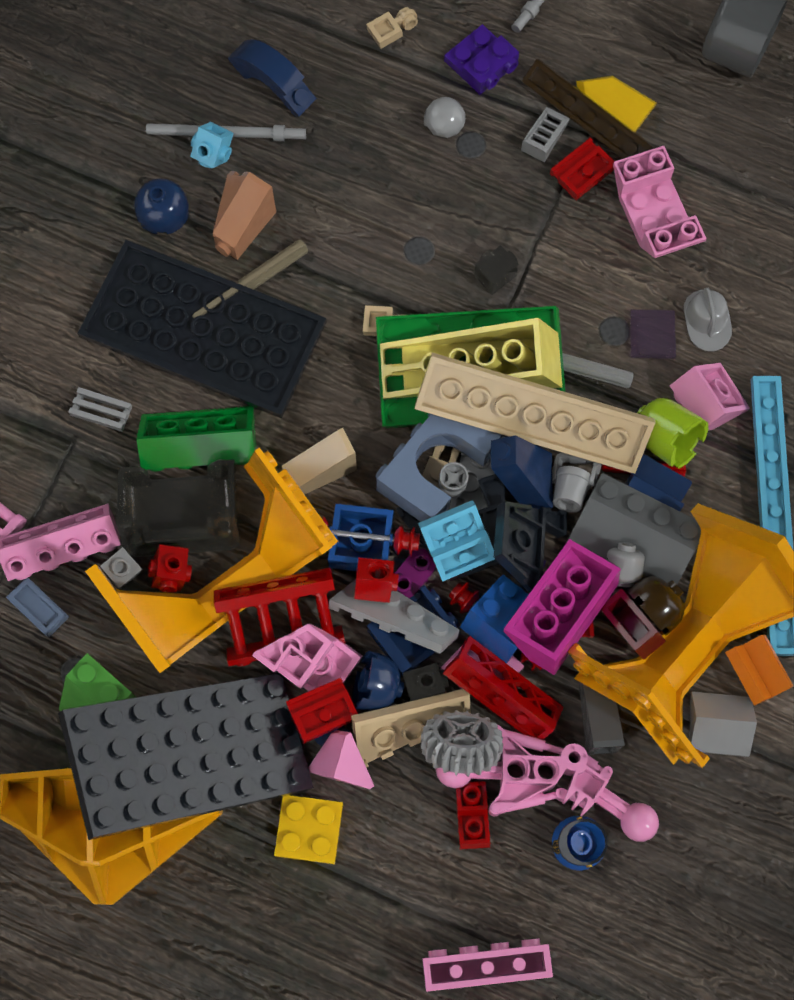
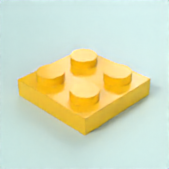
(308, 829)

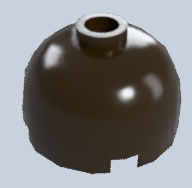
(659, 601)

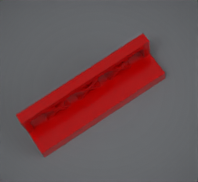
(502, 695)

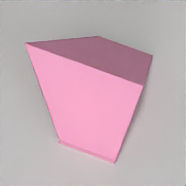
(341, 761)

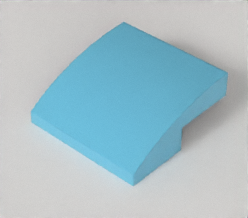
(457, 540)

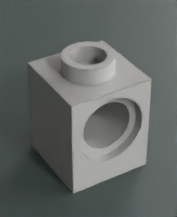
(121, 568)

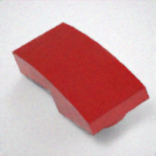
(473, 816)

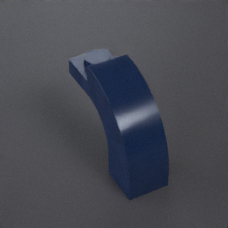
(269, 66)

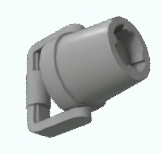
(572, 482)

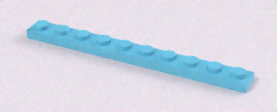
(772, 481)

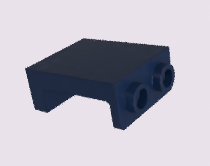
(404, 652)

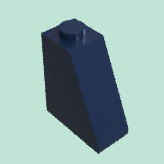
(524, 470)

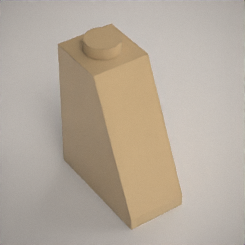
(323, 462)

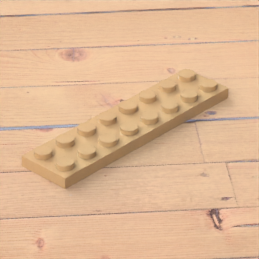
(534, 413)

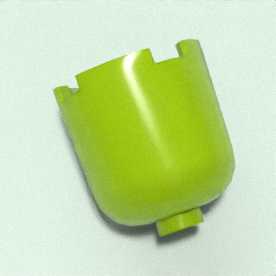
(674, 431)

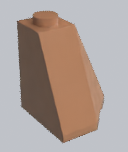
(242, 213)

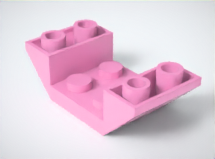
(654, 204)

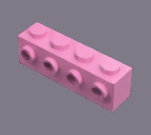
(58, 542)
(487, 967)

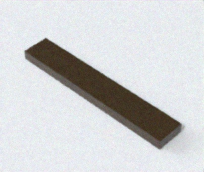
(584, 111)

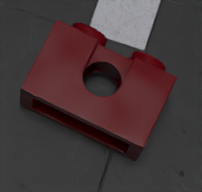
(626, 615)

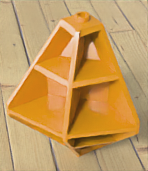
(104, 868)

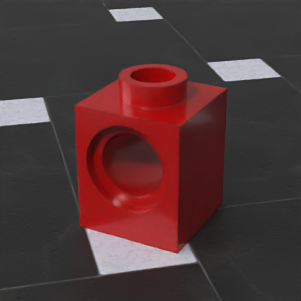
(375, 580)

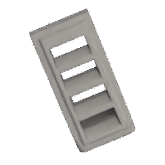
(535, 148)

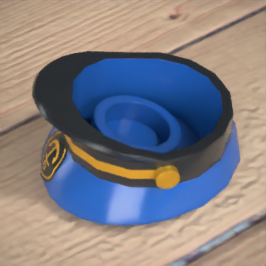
(579, 843)

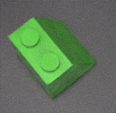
(90, 685)

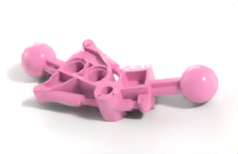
(585, 787)

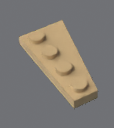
(390, 728)

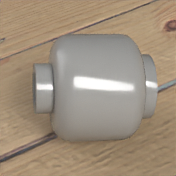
(629, 560)

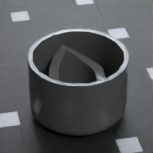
(742, 33)

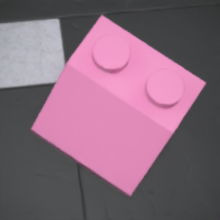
(709, 394)

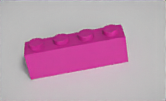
(562, 605)

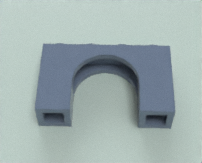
(401, 478)

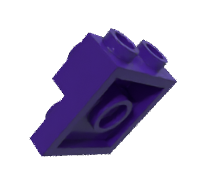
(482, 59)

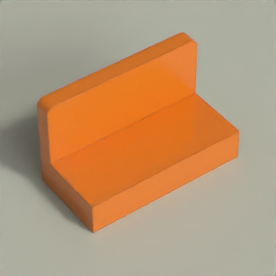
(759, 669)

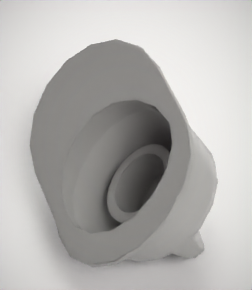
(707, 320)

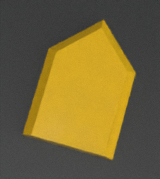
(618, 99)

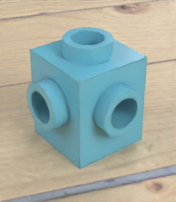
(211, 145)

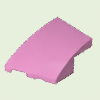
(309, 657)

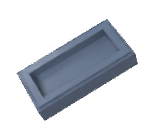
(37, 607)

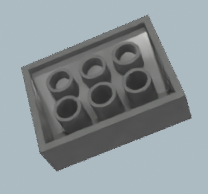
(626, 515)

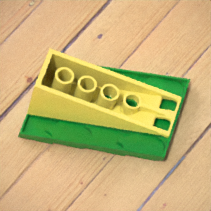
(504, 340)

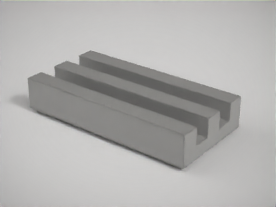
(83, 393)

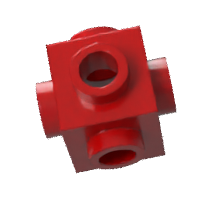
(169, 568)

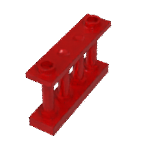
(263, 593)

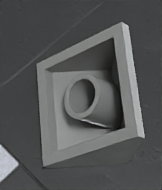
(722, 724)

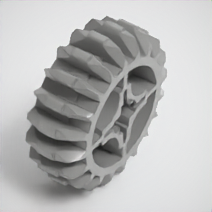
(461, 742)

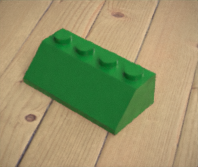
(196, 438)

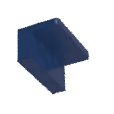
(659, 482)

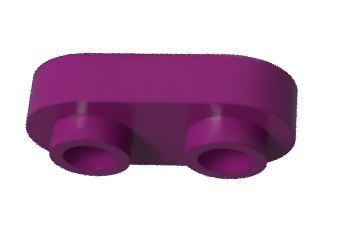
(413, 574)

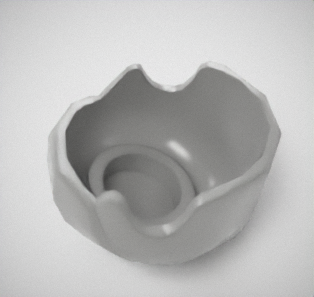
(444, 117)

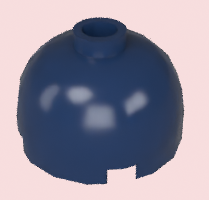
(161, 206)
(377, 683)

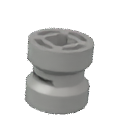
(453, 474)

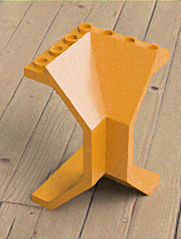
(286, 541)
(735, 588)

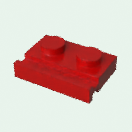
(583, 169)
(321, 710)

